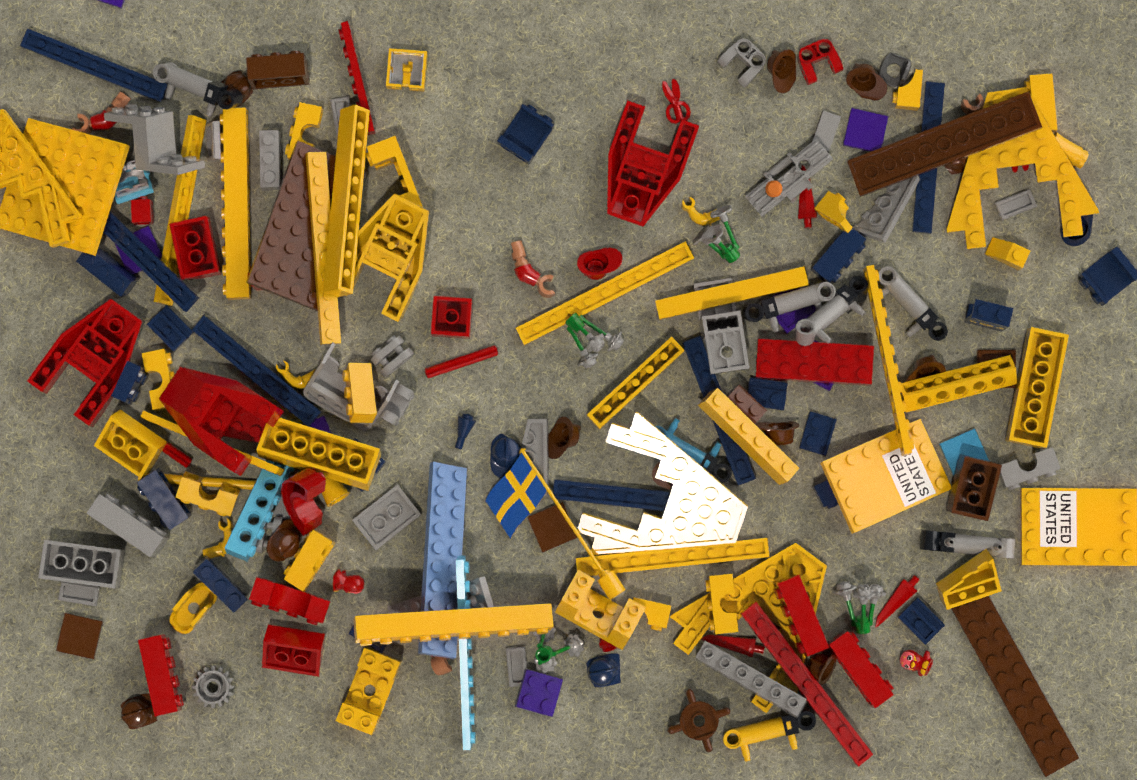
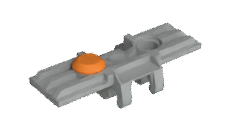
(793, 182)

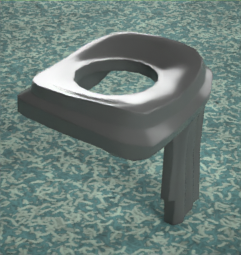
(905, 65)

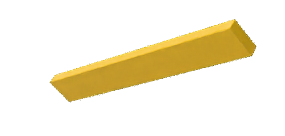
(731, 293)
(176, 428)

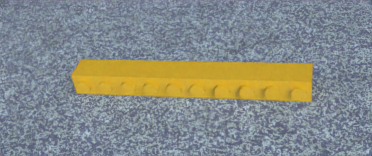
(346, 201)
(237, 203)
(453, 623)

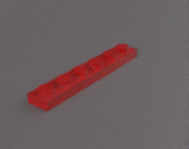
(354, 70)

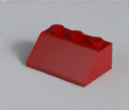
(195, 248)
(293, 650)

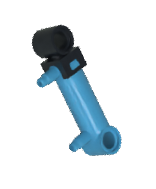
(707, 461)

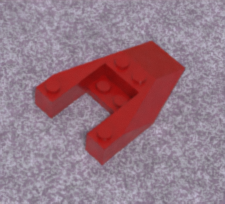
(642, 176)
(96, 348)
(207, 406)

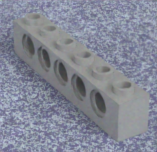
(751, 679)

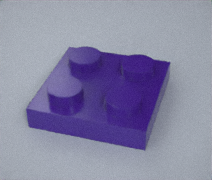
(538, 692)

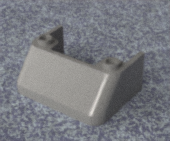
(327, 390)

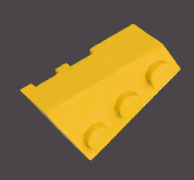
(308, 560)
(970, 581)

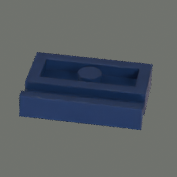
(170, 328)
(768, 393)
(817, 433)
(921, 621)

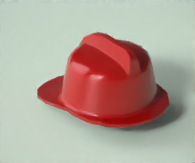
(599, 262)

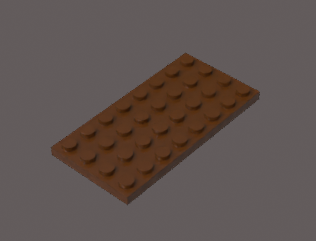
(286, 249)

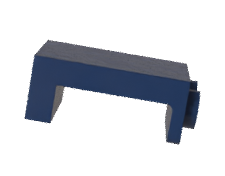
(526, 133)

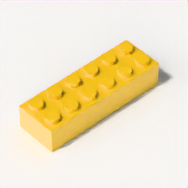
(1037, 388)
(321, 451)

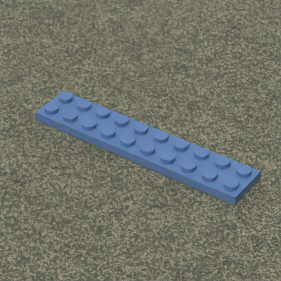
(442, 547)

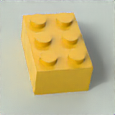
(130, 443)

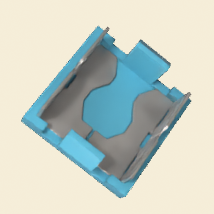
(133, 183)

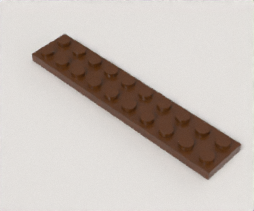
(944, 144)
(1015, 685)

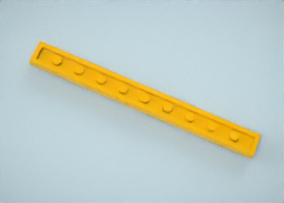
(181, 197)
(320, 218)
(605, 292)
(890, 368)
(675, 557)

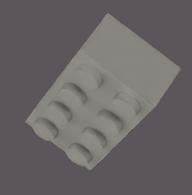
(127, 525)
(81, 564)

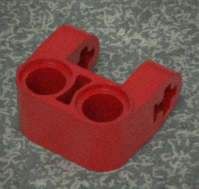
(816, 56)

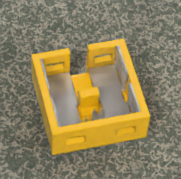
(406, 69)

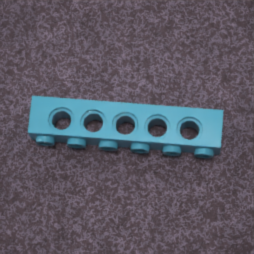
(259, 493)

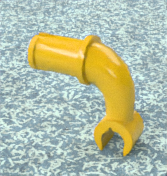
(700, 219)
(295, 382)
(219, 550)

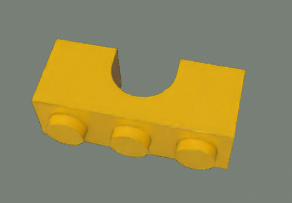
(306, 116)
(159, 362)
(191, 491)
(718, 587)

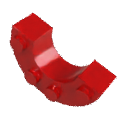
(298, 499)
(293, 601)

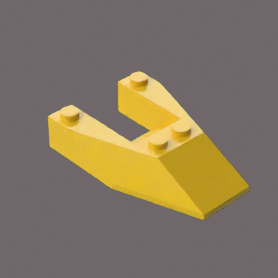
(395, 245)

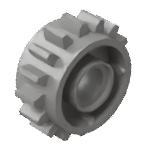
(204, 692)

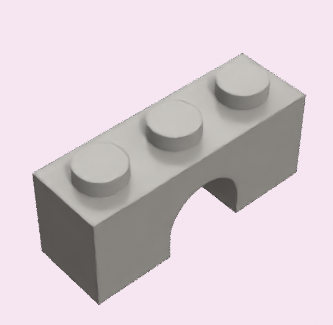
(270, 160)
(1044, 464)

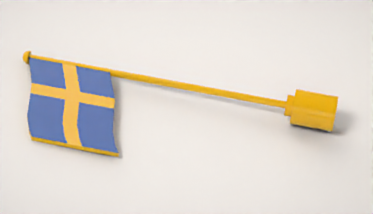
(519, 496)

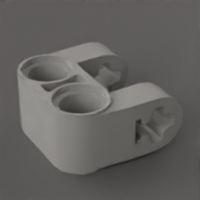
(753, 52)
(397, 405)

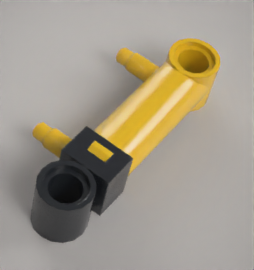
(769, 729)

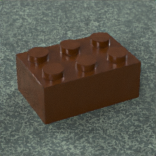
(277, 70)
(973, 487)

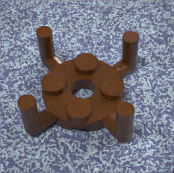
(690, 712)

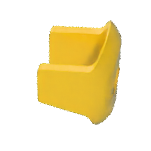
(181, 618)

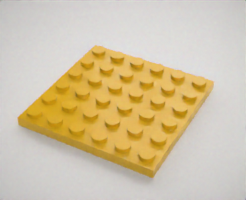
(86, 171)

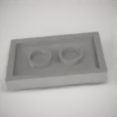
(386, 517)

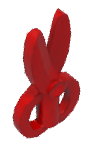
(674, 97)

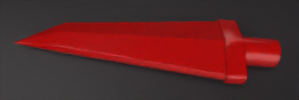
(806, 206)
(898, 598)
(738, 644)

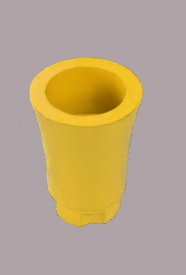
(1075, 153)
(334, 492)

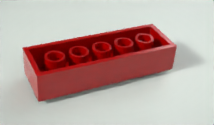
(815, 362)

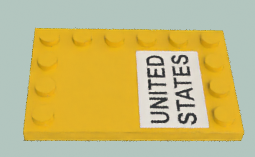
(879, 482)
(1078, 526)

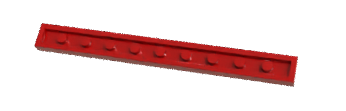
(806, 684)

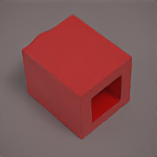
(142, 211)

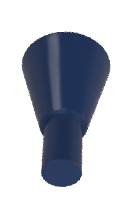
(465, 424)

